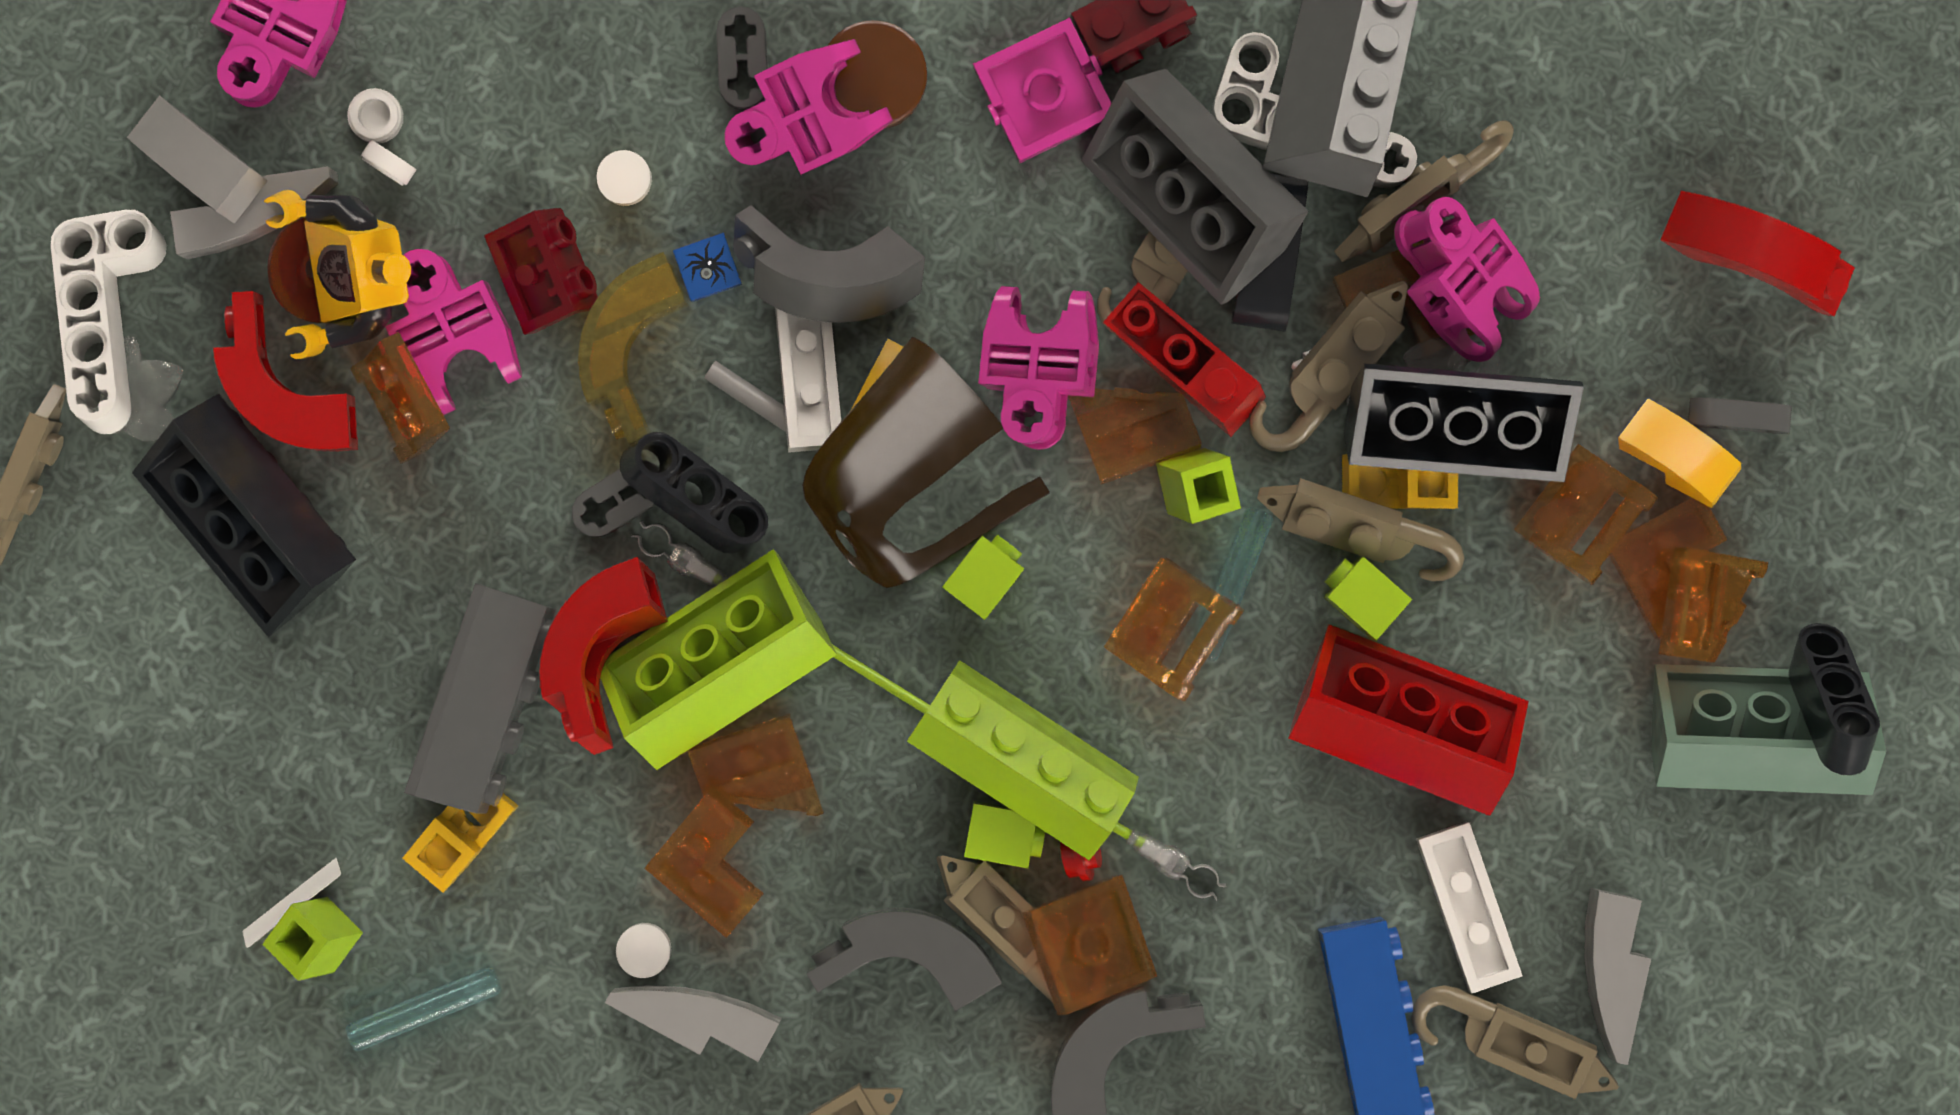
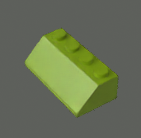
(714, 660)
(1025, 760)

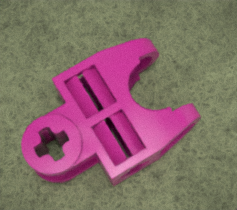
(269, 51)
(803, 113)
(1464, 275)
(437, 310)
(1038, 368)

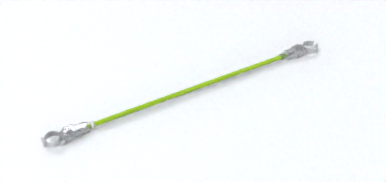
(1166, 857)

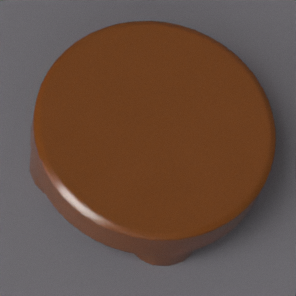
(884, 74)

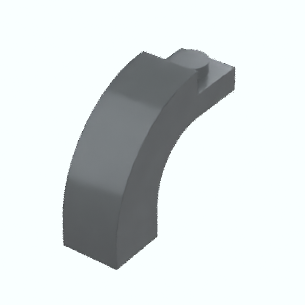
(827, 284)
(916, 935)
(1101, 1034)

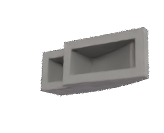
(197, 159)
(207, 232)
(1613, 972)
(696, 1015)

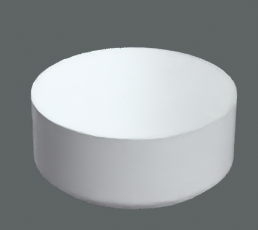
(375, 115)
(388, 163)
(624, 178)
(643, 950)

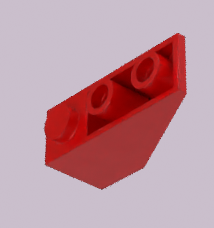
(1185, 359)

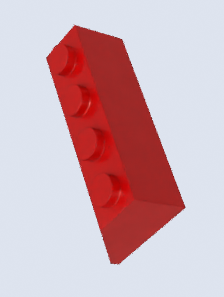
(1410, 720)

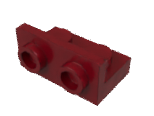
(1123, 28)
(542, 269)

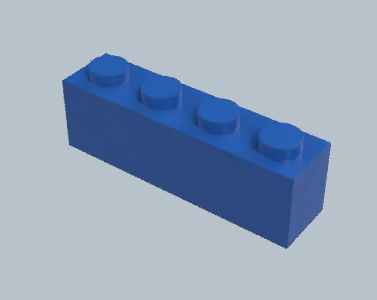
(1372, 1020)

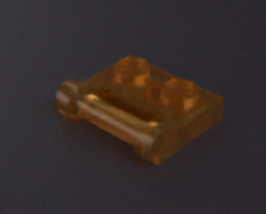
(401, 397)
(1570, 506)
(1159, 618)

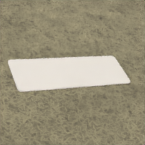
(302, 893)

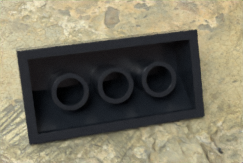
(1462, 422)
(242, 513)

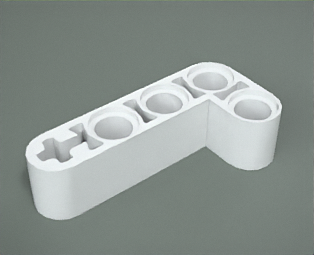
(1254, 91)
(103, 320)

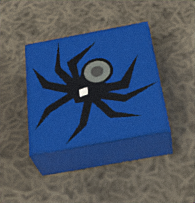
(707, 267)

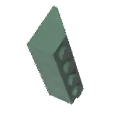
(1742, 734)

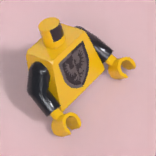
(353, 264)

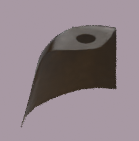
(893, 447)

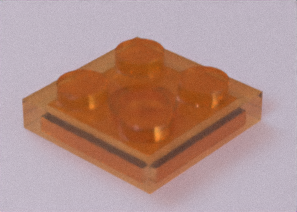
(1089, 944)

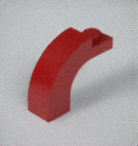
(1759, 247)
(257, 393)
(582, 638)

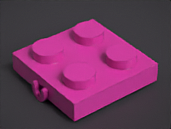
(1044, 90)

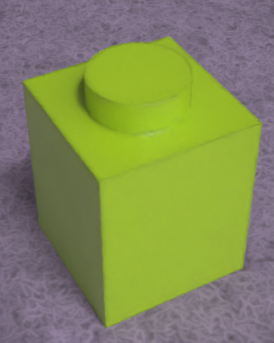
(1198, 485)
(985, 575)
(1365, 596)
(1002, 836)
(312, 938)

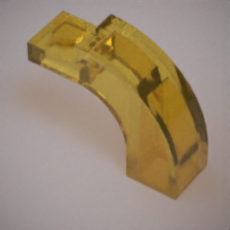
(613, 324)

